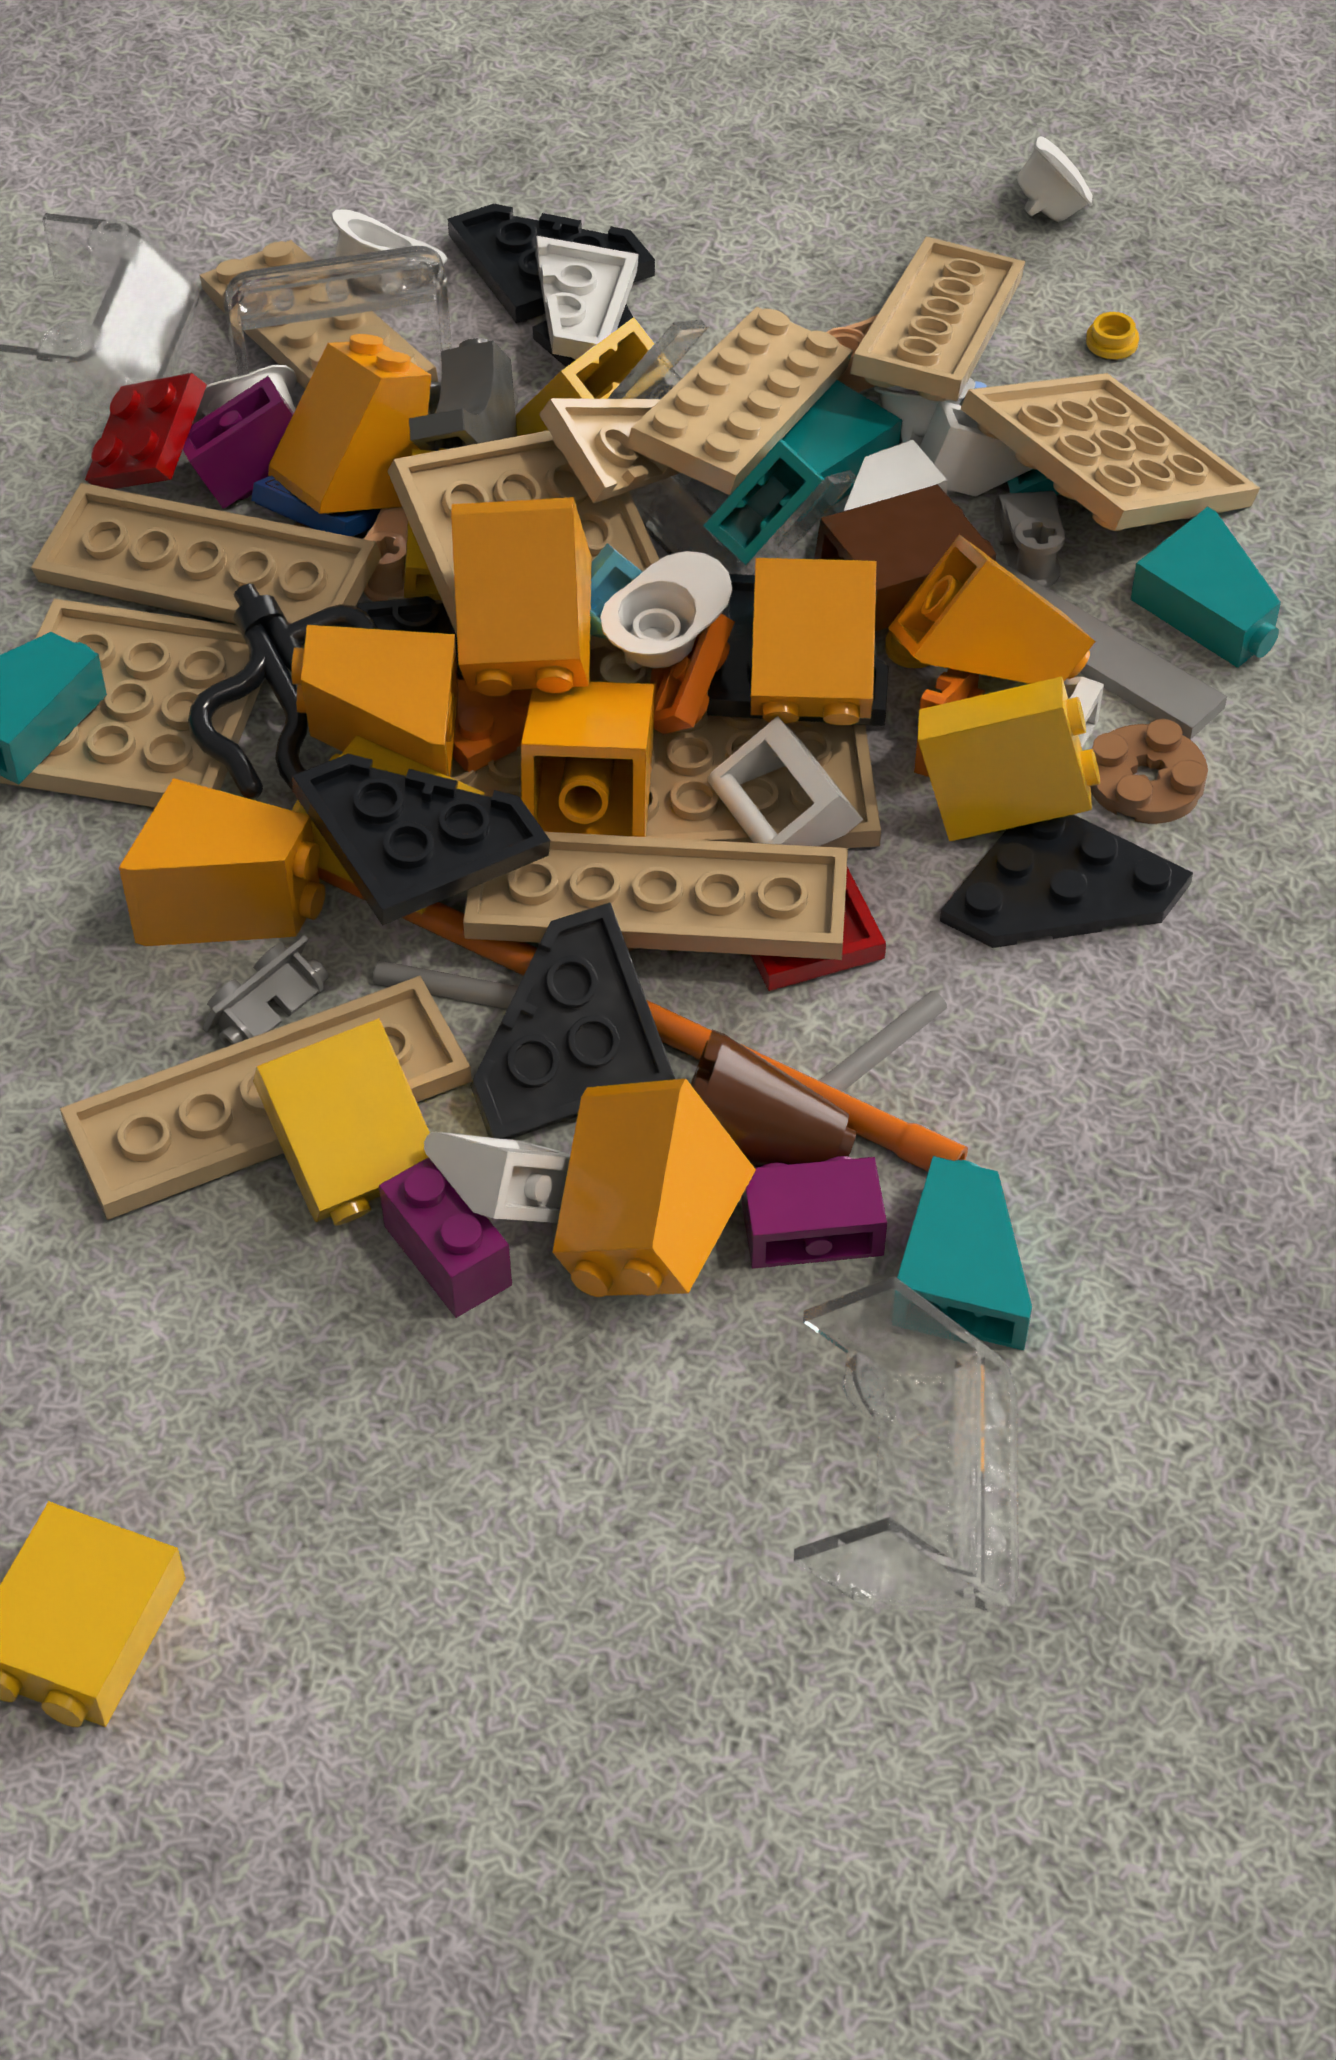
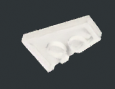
(582, 292)

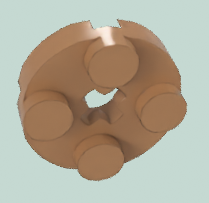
(1159, 747)

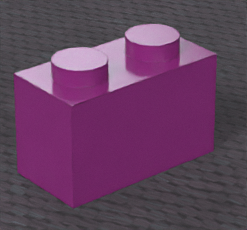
(238, 441)
(814, 1212)
(444, 1239)

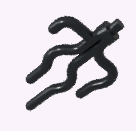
(270, 648)

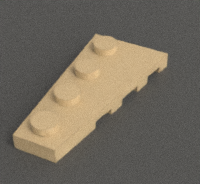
(595, 441)

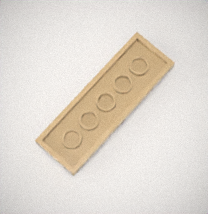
(938, 320)
(303, 343)
(740, 399)
(198, 556)
(675, 894)
(208, 1116)

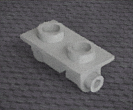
(280, 977)

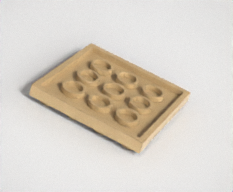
(1108, 450)
(507, 471)
(140, 729)

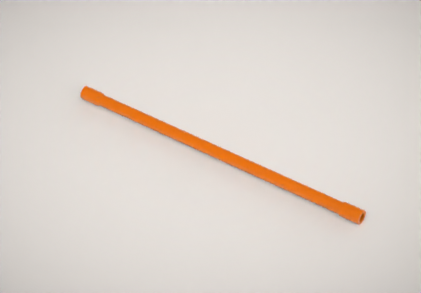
(908, 1140)

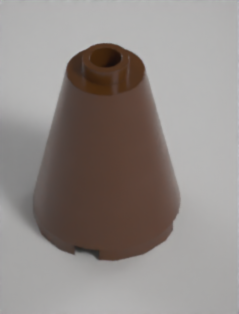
(767, 1109)

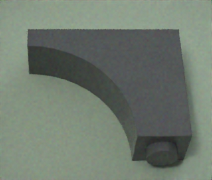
(473, 401)

